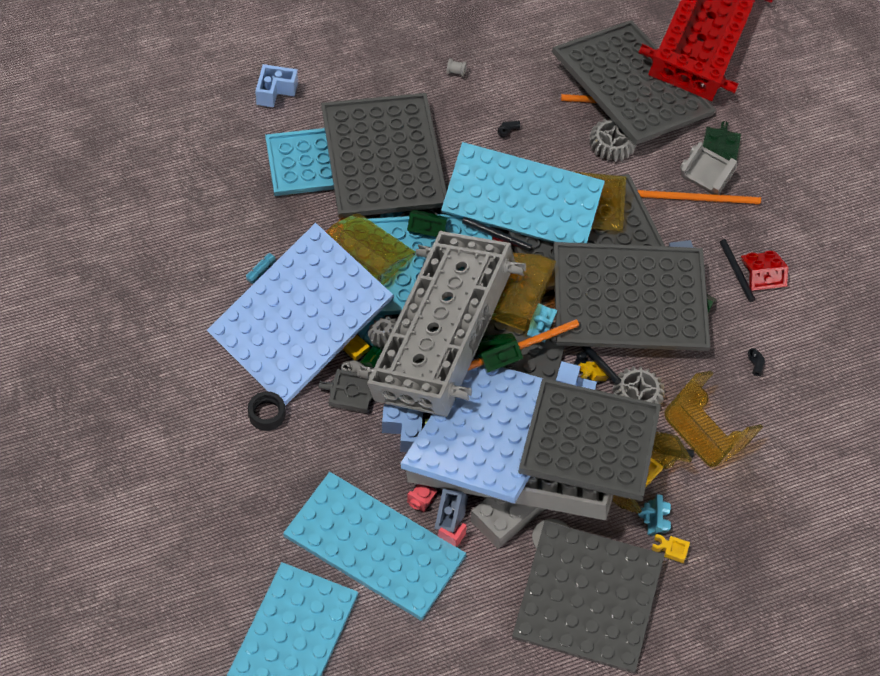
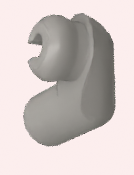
(351, 366)

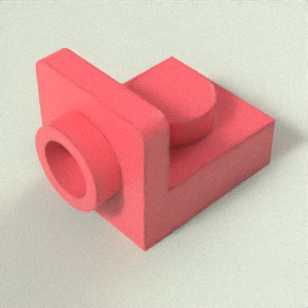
(421, 497)

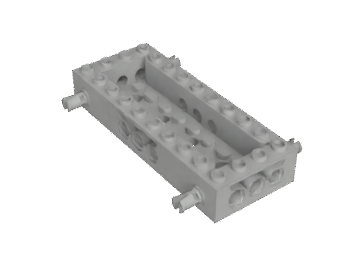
(460, 323)

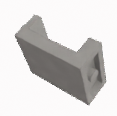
(707, 169)

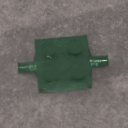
(722, 141)

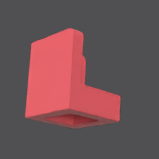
(453, 538)

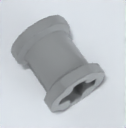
(456, 67)

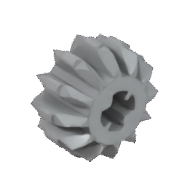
(380, 331)

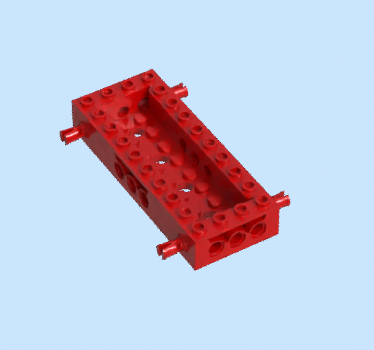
(695, 63)

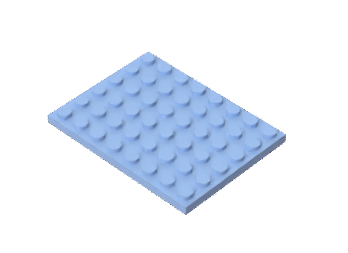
(300, 314)
(481, 437)

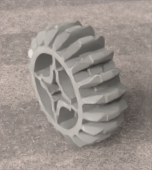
(601, 141)
(648, 385)

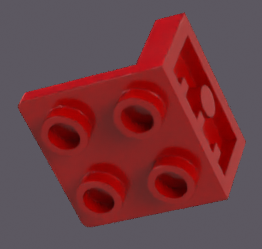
(766, 270)

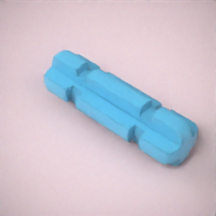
(260, 268)

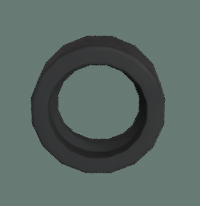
(266, 424)

